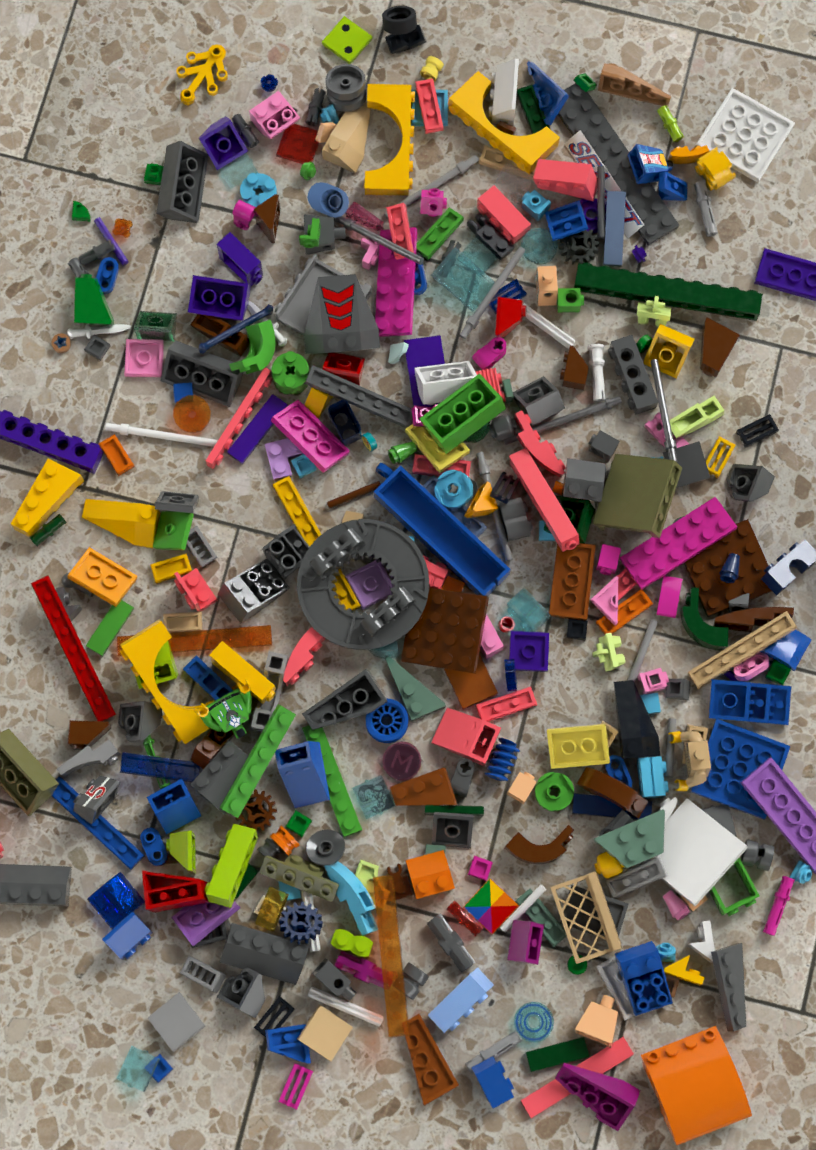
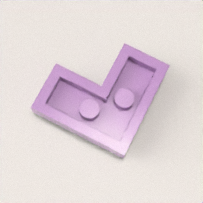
(278, 455)

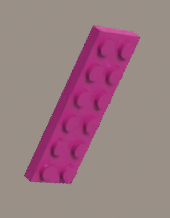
(395, 290)
(678, 543)

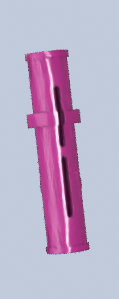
(778, 906)

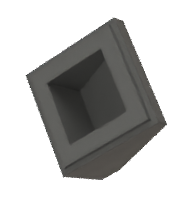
(739, 603)
(678, 689)

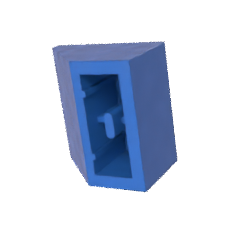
(174, 806)

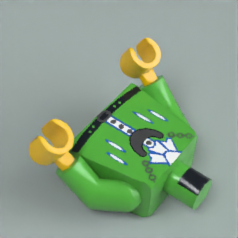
(229, 711)

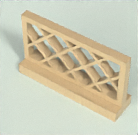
(603, 912)

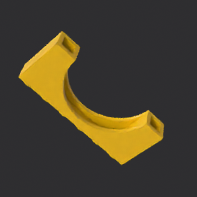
(522, 150)
(394, 177)
(142, 653)

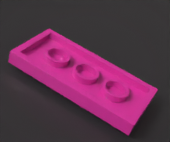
(310, 436)

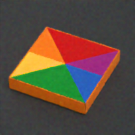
(490, 906)

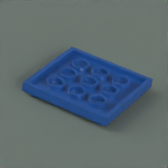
(733, 757)

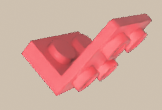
(196, 589)

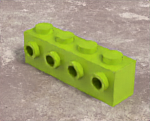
(231, 865)

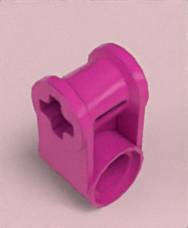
(243, 214)
(488, 356)

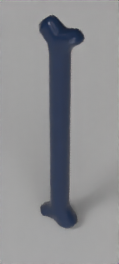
(203, 347)

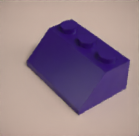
(219, 298)

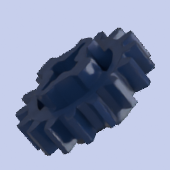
(300, 923)

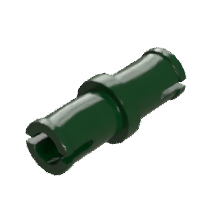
(48, 530)

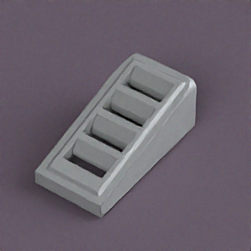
(196, 530)
(217, 982)

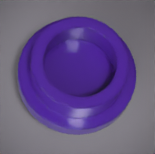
(639, 254)

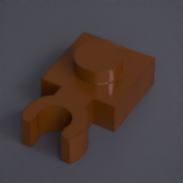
(402, 885)

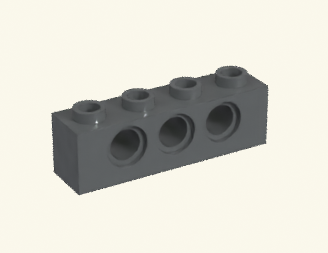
(627, 347)

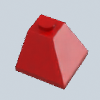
(509, 315)

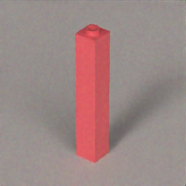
(544, 500)

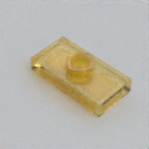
(271, 908)

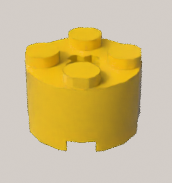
(715, 169)

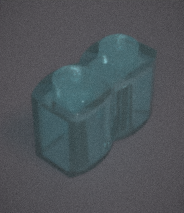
(528, 610)

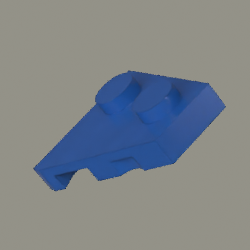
(285, 1042)

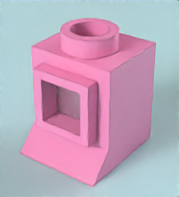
(653, 680)

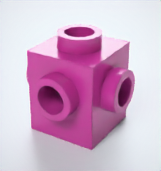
(433, 202)

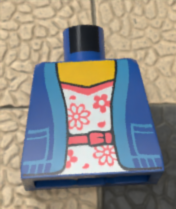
(648, 163)

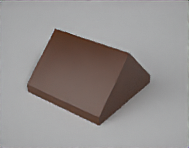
(267, 217)

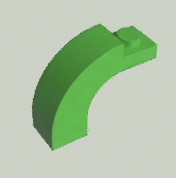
(261, 348)

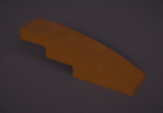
(746, 619)

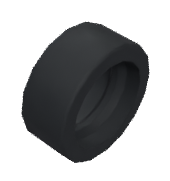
(399, 20)

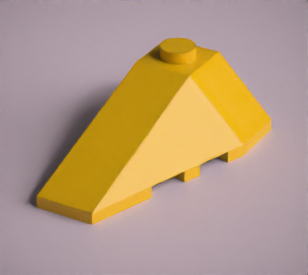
(127, 520)

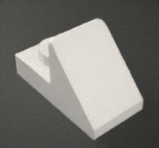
(707, 946)

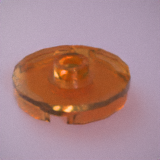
(187, 405)

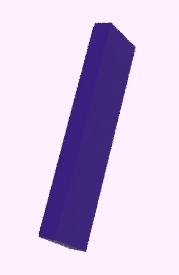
(256, 429)

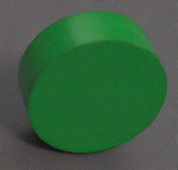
(643, 343)
(574, 968)

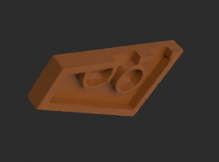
(426, 789)

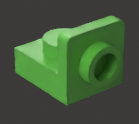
(313, 236)

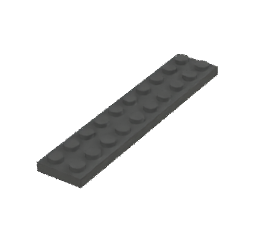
(583, 114)

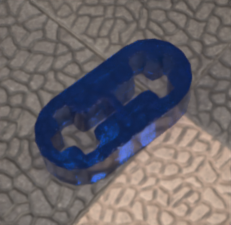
(511, 677)

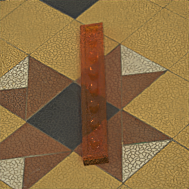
(210, 639)
(391, 956)

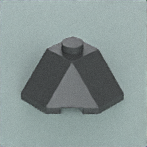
(749, 482)
(139, 719)
(244, 992)

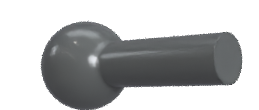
(69, 584)

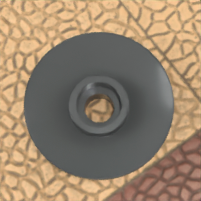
(325, 840)

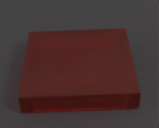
(298, 144)

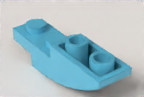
(357, 896)

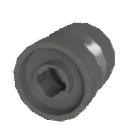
(751, 858)
(413, 979)

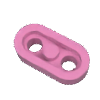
(750, 667)

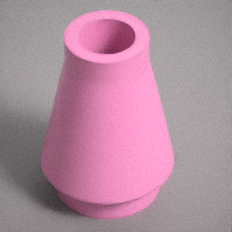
(676, 906)

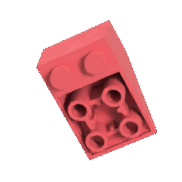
(466, 736)

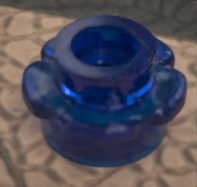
(269, 87)

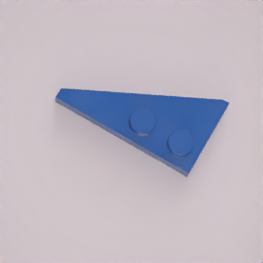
(549, 94)

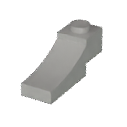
(103, 754)

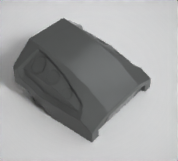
(286, 551)

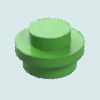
(308, 170)

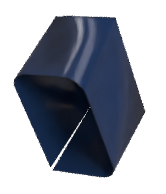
(343, 407)

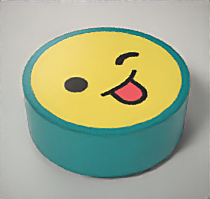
(369, 441)

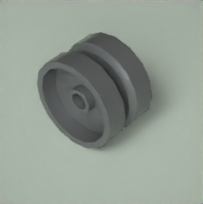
(346, 87)

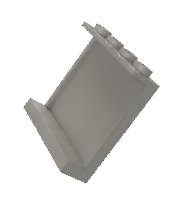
(298, 299)

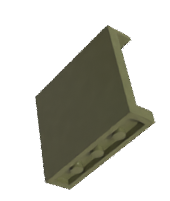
(638, 494)

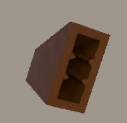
(715, 346)

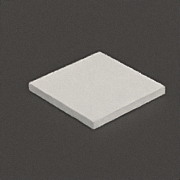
(746, 134)
(696, 851)

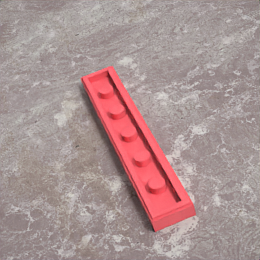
(554, 1091)

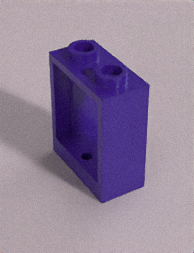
(240, 259)

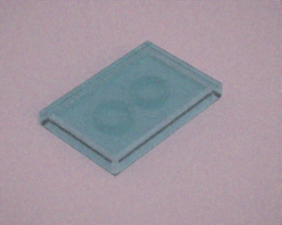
(463, 279)

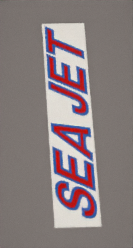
(584, 153)

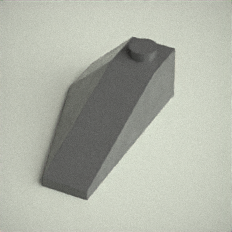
(351, 700)

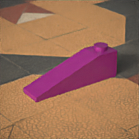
(605, 1095)

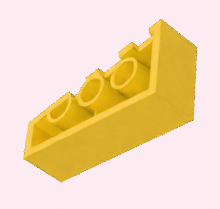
(46, 495)

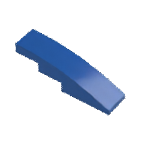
(207, 679)

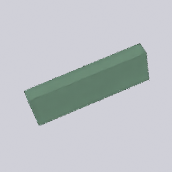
(540, 914)

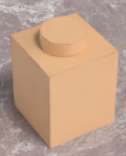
(522, 787)

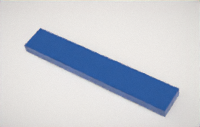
(101, 828)

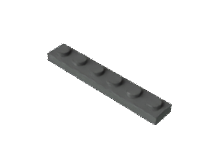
(359, 397)

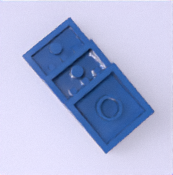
(750, 702)

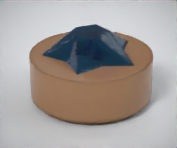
(61, 343)

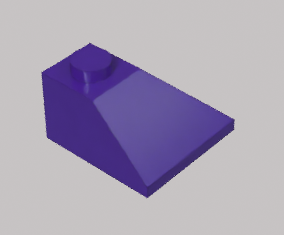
(222, 142)

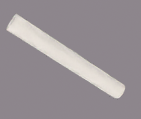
(523, 907)

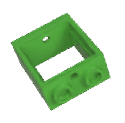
(748, 901)

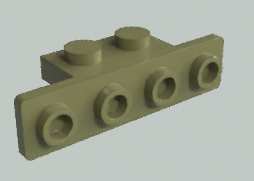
(301, 875)

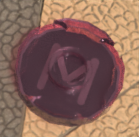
(402, 761)

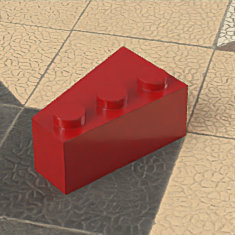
(171, 892)

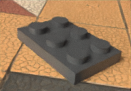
(616, 907)

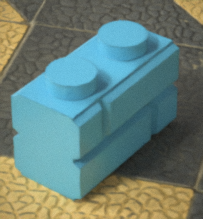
(651, 777)

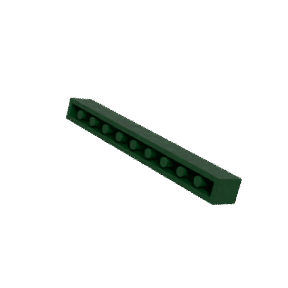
(672, 292)

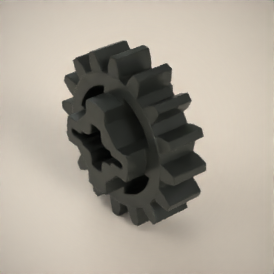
(579, 253)

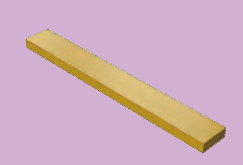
(309, 531)

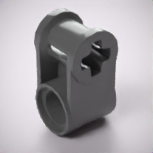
(461, 781)

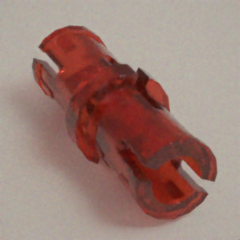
(465, 918)

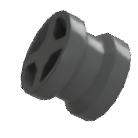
(269, 848)

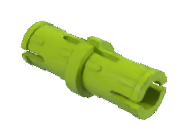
(670, 123)

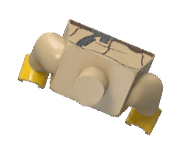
(696, 758)

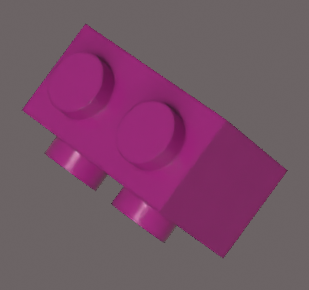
(523, 942)

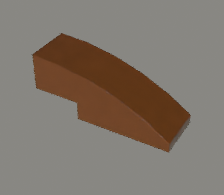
(212, 326)

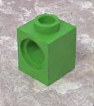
(564, 306)

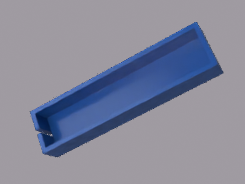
(441, 532)

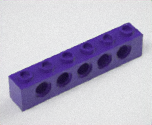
(87, 462)

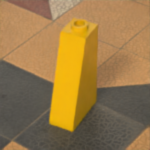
(239, 670)

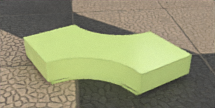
(365, 873)

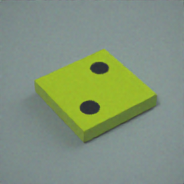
(347, 40)

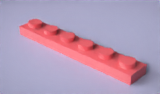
(235, 425)

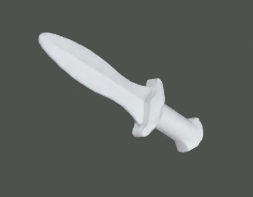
(90, 331)
(279, 338)

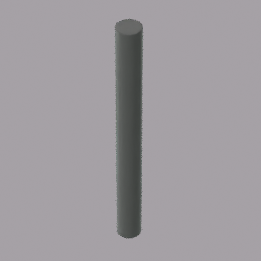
(601, 202)

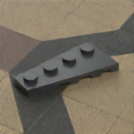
(730, 981)

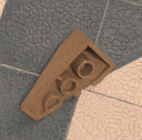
(626, 84)

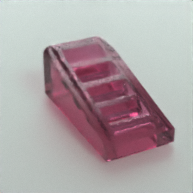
(364, 217)

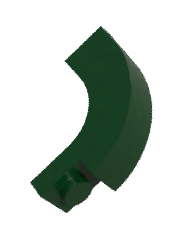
(702, 633)

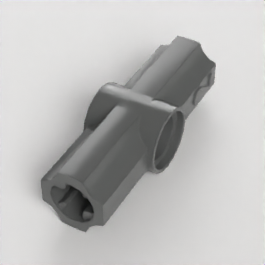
(451, 942)

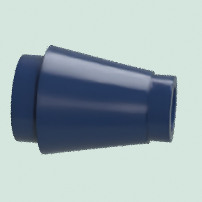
(730, 569)

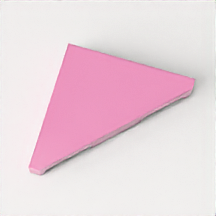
(607, 600)

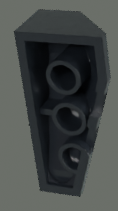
(636, 730)

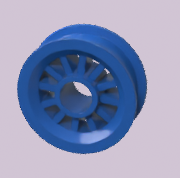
(399, 733)

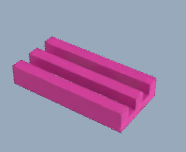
(302, 1070)

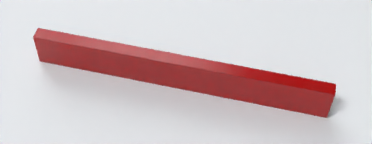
(73, 649)

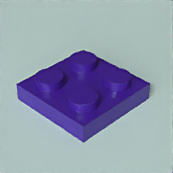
(529, 650)

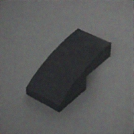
(406, 41)

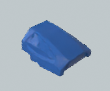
(789, 649)

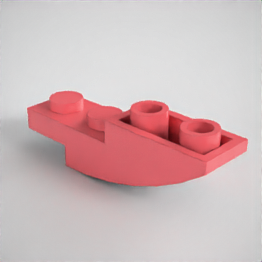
(542, 452)
(301, 657)

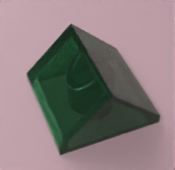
(156, 325)

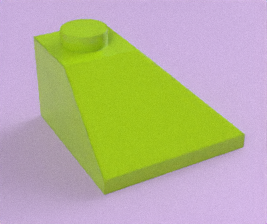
(183, 849)

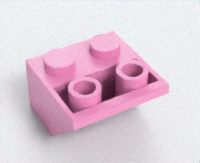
(273, 115)

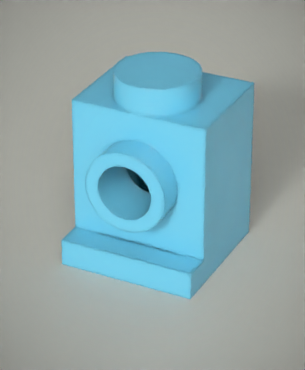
(538, 209)

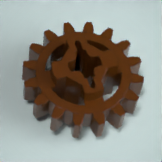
(260, 798)

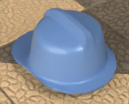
(328, 199)

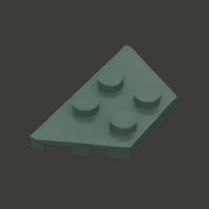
(636, 840)

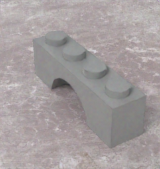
(274, 672)

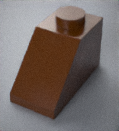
(86, 733)

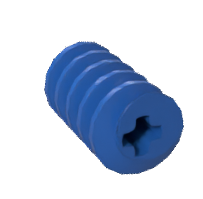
(502, 760)

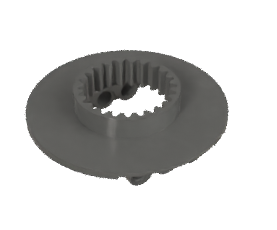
(391, 618)

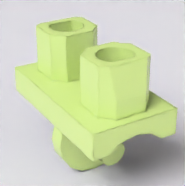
(654, 310)
(607, 653)

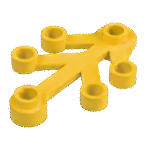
(203, 71)

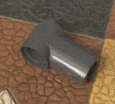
(620, 820)

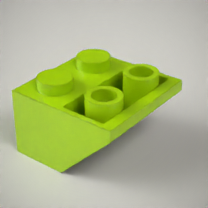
(164, 666)

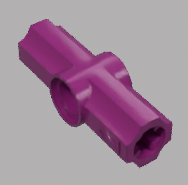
(360, 969)

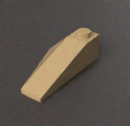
(348, 140)

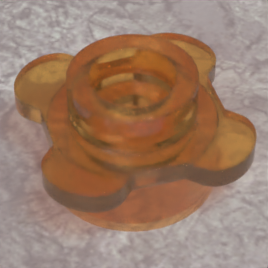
(122, 223)

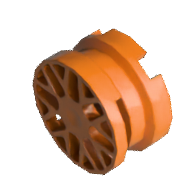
(284, 840)

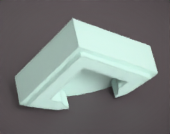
(396, 352)

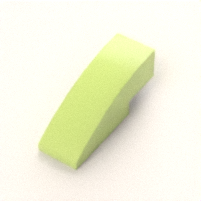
(696, 417)

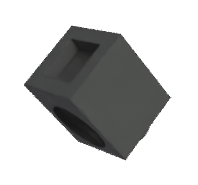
(603, 445)

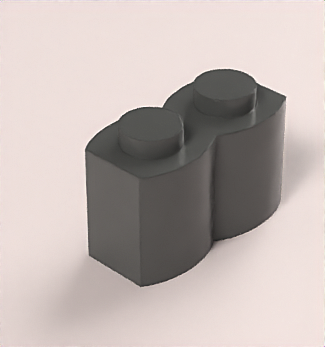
(515, 519)

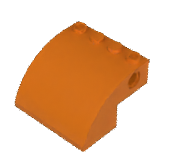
(696, 1085)

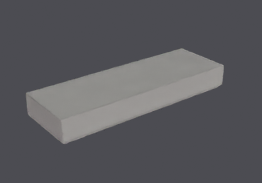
(636, 878)

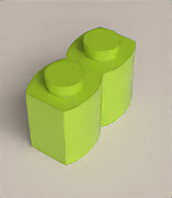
(346, 942)

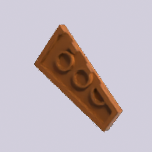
(428, 1062)

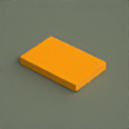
(102, 577)

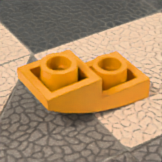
(684, 156)

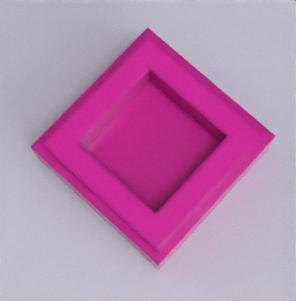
(480, 868)

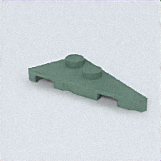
(415, 696)

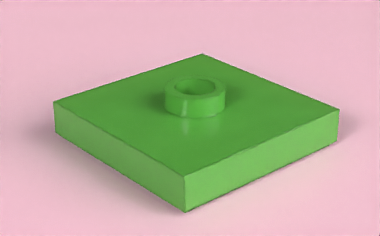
(173, 530)

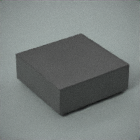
(97, 347)

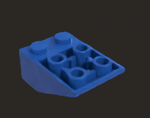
(303, 773)
(643, 978)

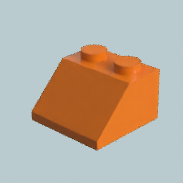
(430, 874)

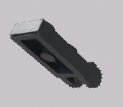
(490, 237)

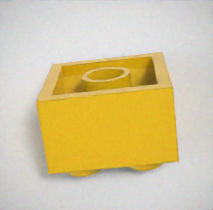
(669, 349)

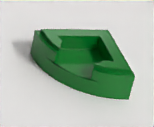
(80, 212)

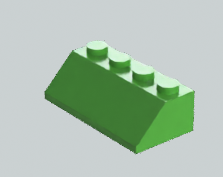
(463, 413)

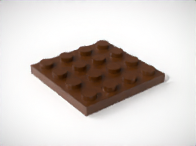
(706, 565)
(447, 631)

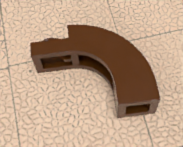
(612, 790)
(539, 854)

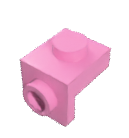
(371, 256)

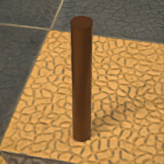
(354, 494)

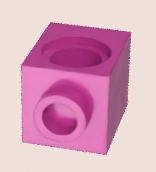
(608, 559)

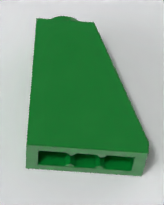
(90, 302)

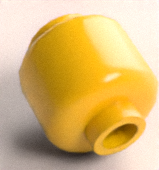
(608, 865)

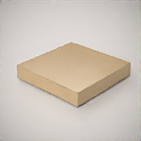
(325, 1033)

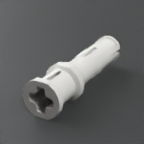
(596, 363)

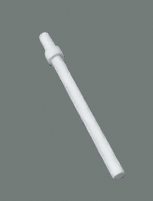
(125, 429)

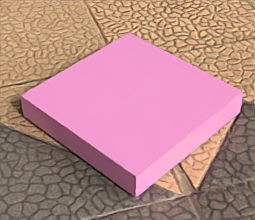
(144, 358)

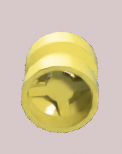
(431, 69)

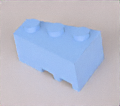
(461, 1000)

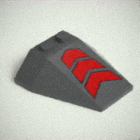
(340, 317)

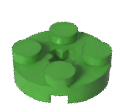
(543, 789)

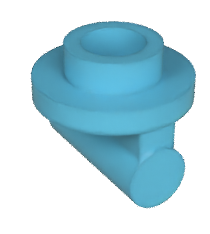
(329, 114)
(801, 872)
(667, 952)

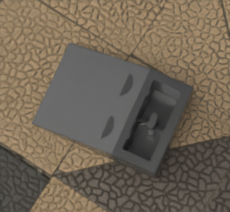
(252, 590)

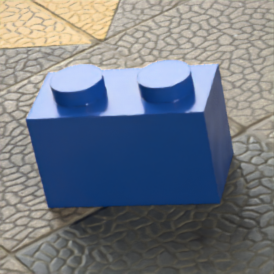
(492, 1081)

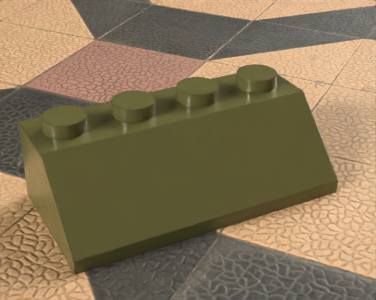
(23, 774)

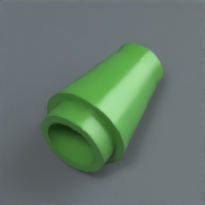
(401, 452)

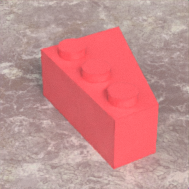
(566, 178)

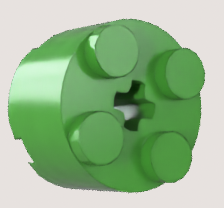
(290, 363)

